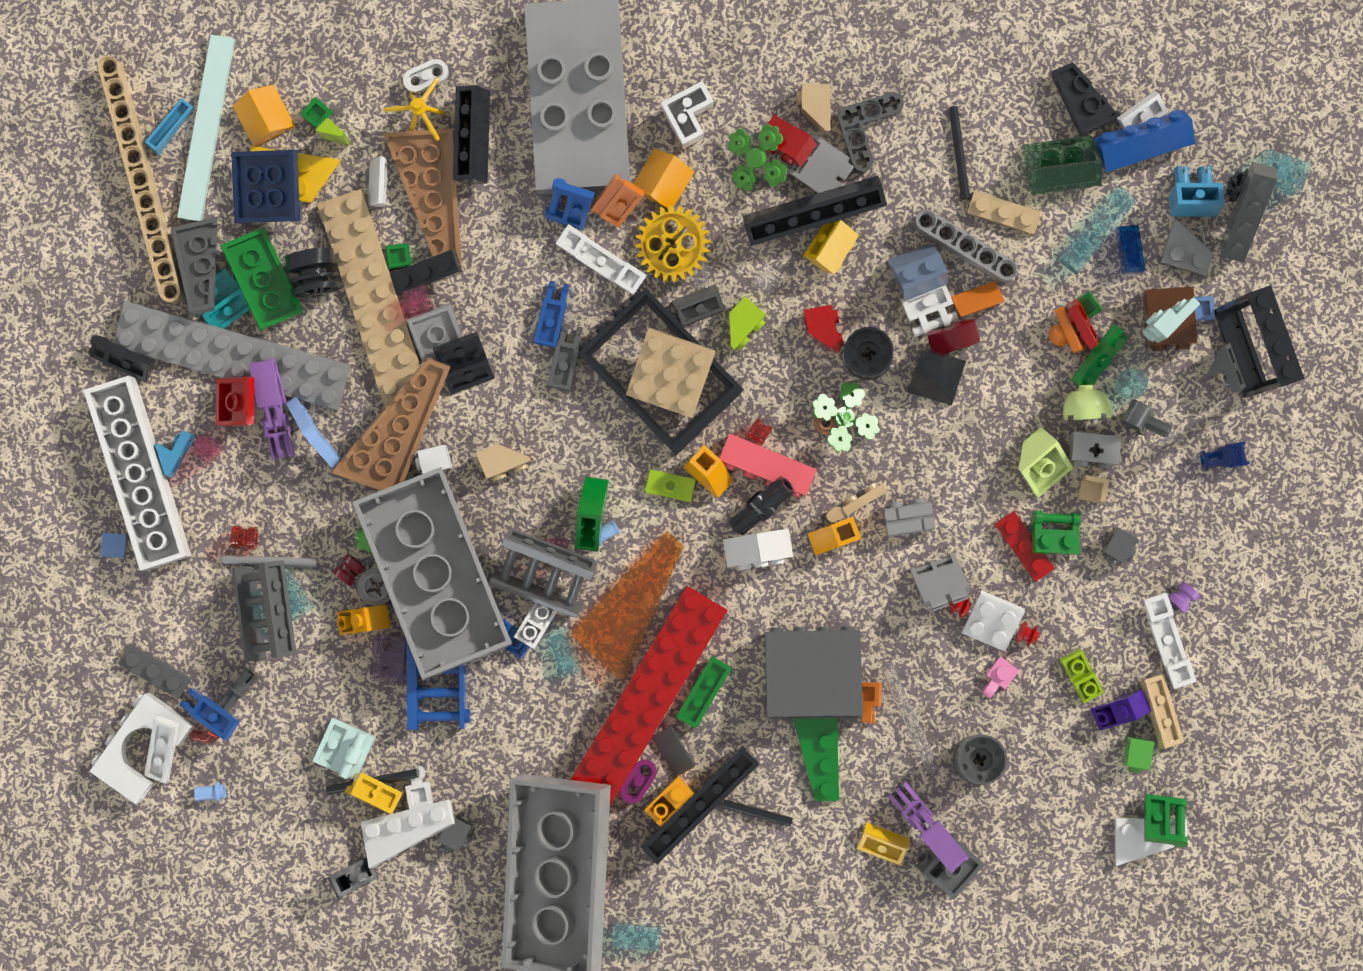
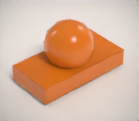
(1065, 332)

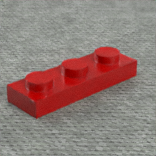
(1020, 542)

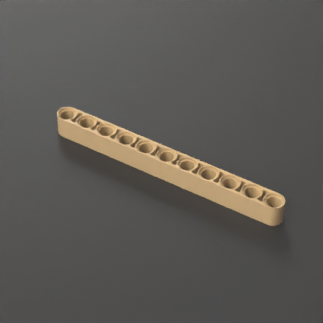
(133, 172)

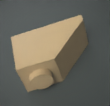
(815, 105)

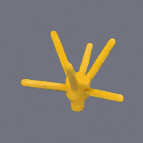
(419, 108)

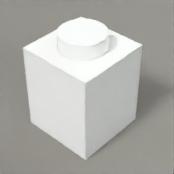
(433, 458)

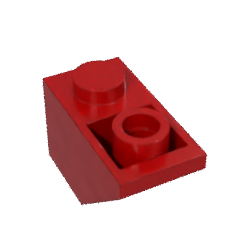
(821, 327)

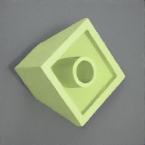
(1043, 462)

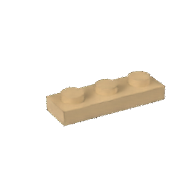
(1003, 212)
(1162, 711)

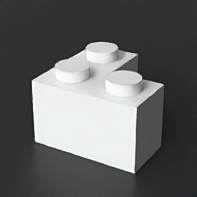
(683, 109)
(758, 549)

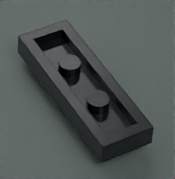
(427, 271)

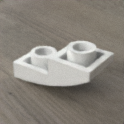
(535, 625)

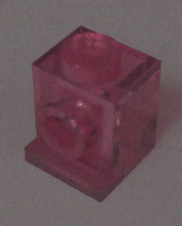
(207, 448)

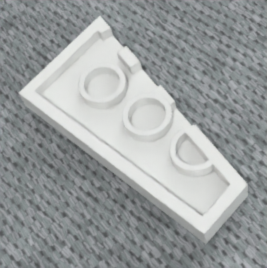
(396, 832)

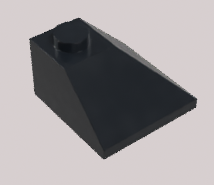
(936, 376)

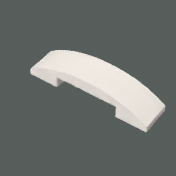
(600, 260)
(1168, 641)

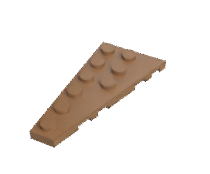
(429, 183)

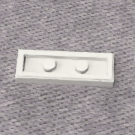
(161, 749)

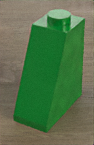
(591, 514)

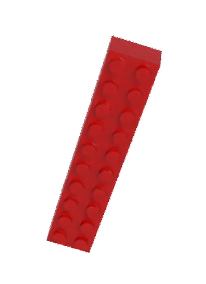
(651, 691)

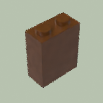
(1166, 298)

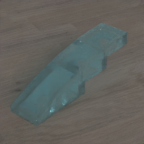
(1097, 230)

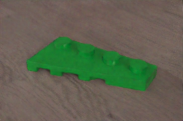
(820, 752)

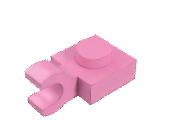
(1000, 675)

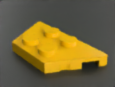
(312, 173)

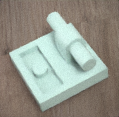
(344, 748)

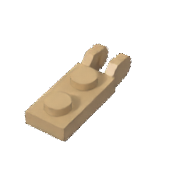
(854, 503)

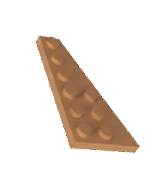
(390, 442)

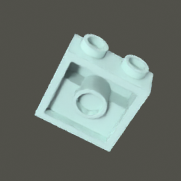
(1165, 322)

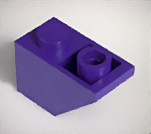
(1121, 710)

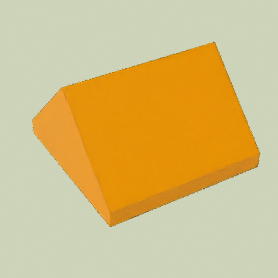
(263, 114)
(663, 178)

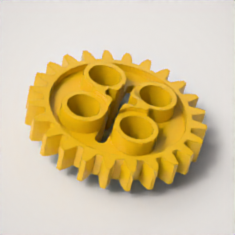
(658, 229)

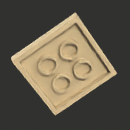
(670, 372)

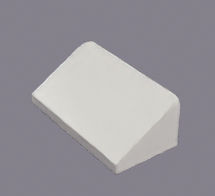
(377, 182)

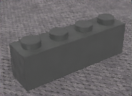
(1248, 211)

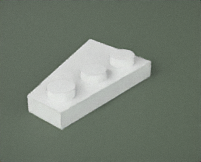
(1131, 843)

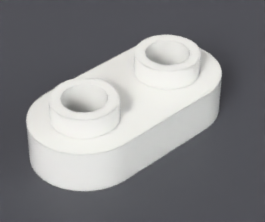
(425, 74)

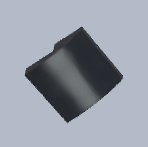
(466, 361)

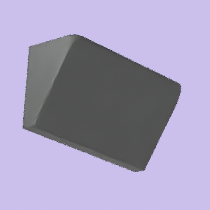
(698, 305)
(673, 751)

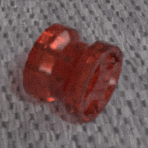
(759, 431)

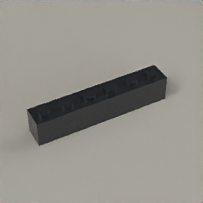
(814, 210)
(701, 804)

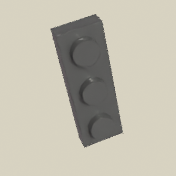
(154, 670)

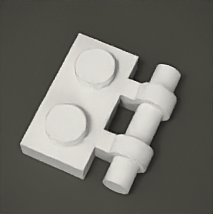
(926, 304)

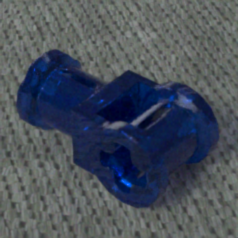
(1228, 456)

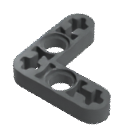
(856, 126)

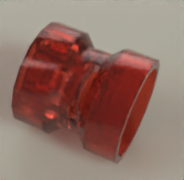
(244, 537)

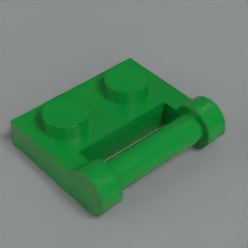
(1055, 541)
(1158, 820)

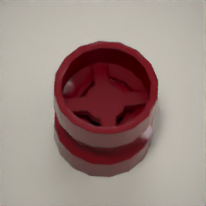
(348, 569)

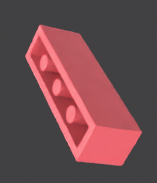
(766, 464)

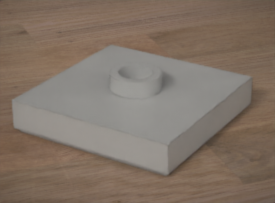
(433, 329)

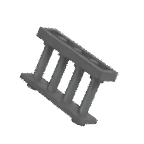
(551, 554)
(277, 611)

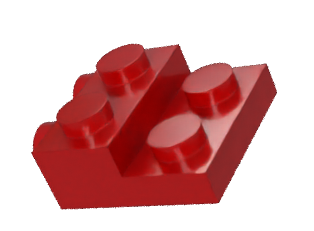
(235, 401)

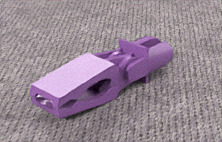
(270, 395)
(935, 835)

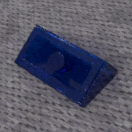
(1130, 249)

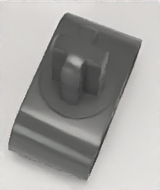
(1141, 418)

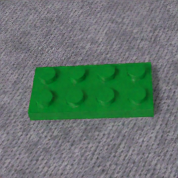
(261, 279)

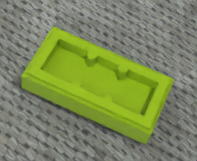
(670, 485)

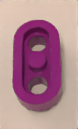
(639, 781)

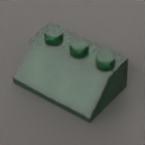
(1062, 165)

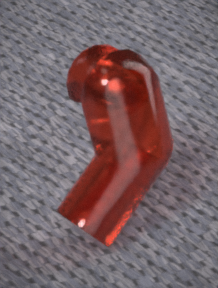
(203, 736)

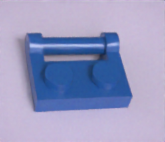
(576, 208)

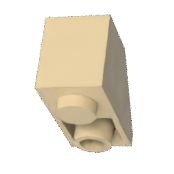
(499, 460)

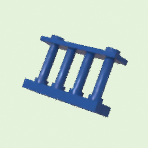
(417, 693)

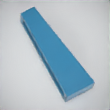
(168, 127)

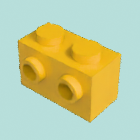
(831, 246)

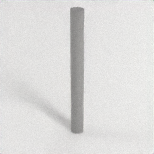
(255, 560)

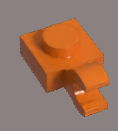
(871, 698)

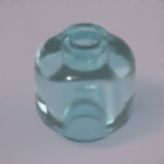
(1124, 387)

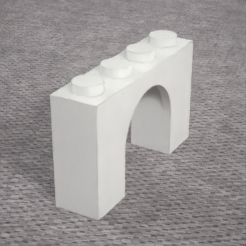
(113, 765)

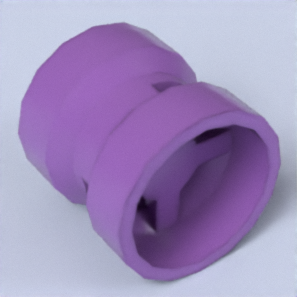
(1182, 599)

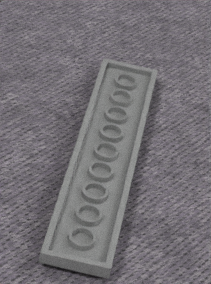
(229, 353)

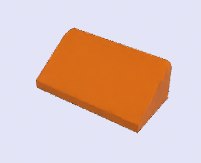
(977, 299)

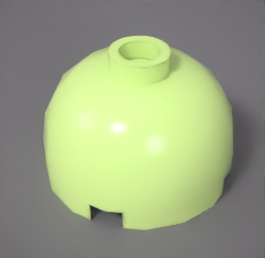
(1086, 404)

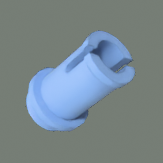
(608, 531)
(212, 792)

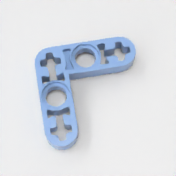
(311, 432)

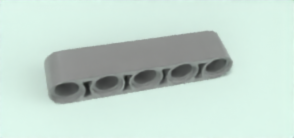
(977, 246)

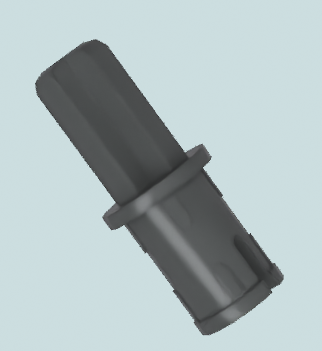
(237, 689)

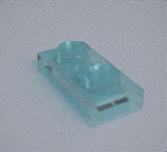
(562, 652)
(636, 936)

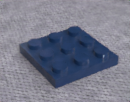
(265, 186)

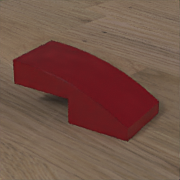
(953, 338)

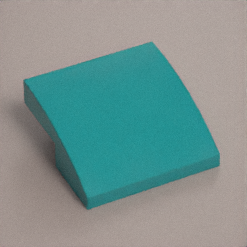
(228, 301)

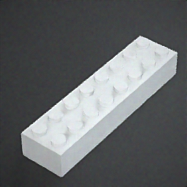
(137, 473)

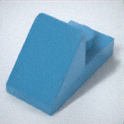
(172, 459)

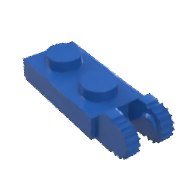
(551, 317)
(211, 715)

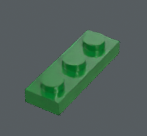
(1100, 357)
(703, 692)

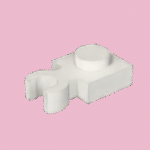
(419, 792)

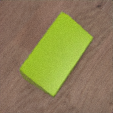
(329, 131)

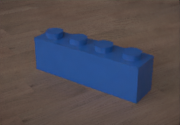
(1145, 140)

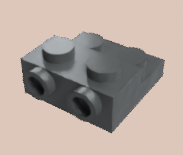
(953, 882)

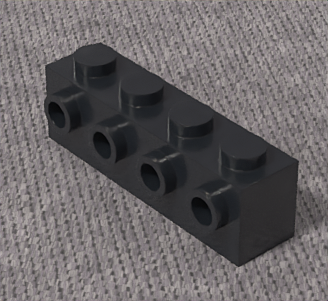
(471, 135)

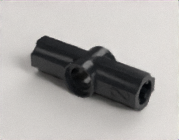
(761, 505)

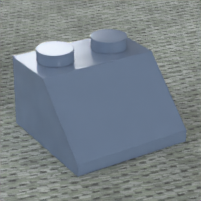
(918, 271)

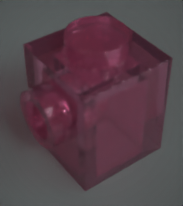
(417, 300)

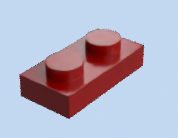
(1086, 331)

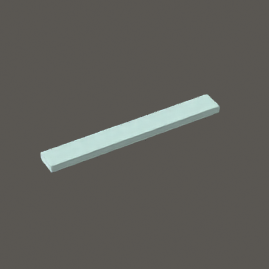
(206, 128)

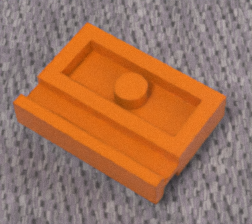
(617, 200)

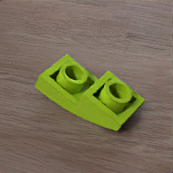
(1081, 675)

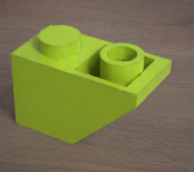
(742, 321)

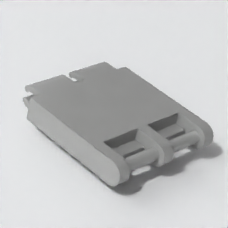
(822, 167)
(941, 583)

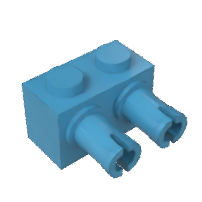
(1195, 199)

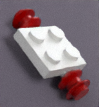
(994, 621)

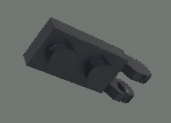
(120, 358)

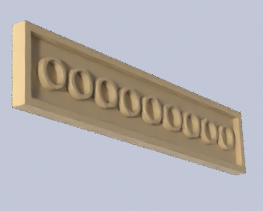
(370, 291)

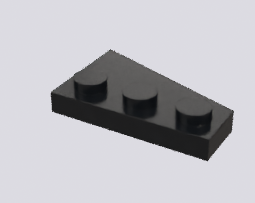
(1081, 99)

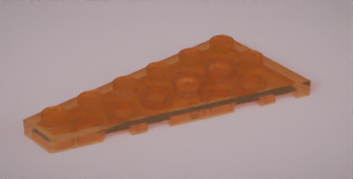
(621, 618)

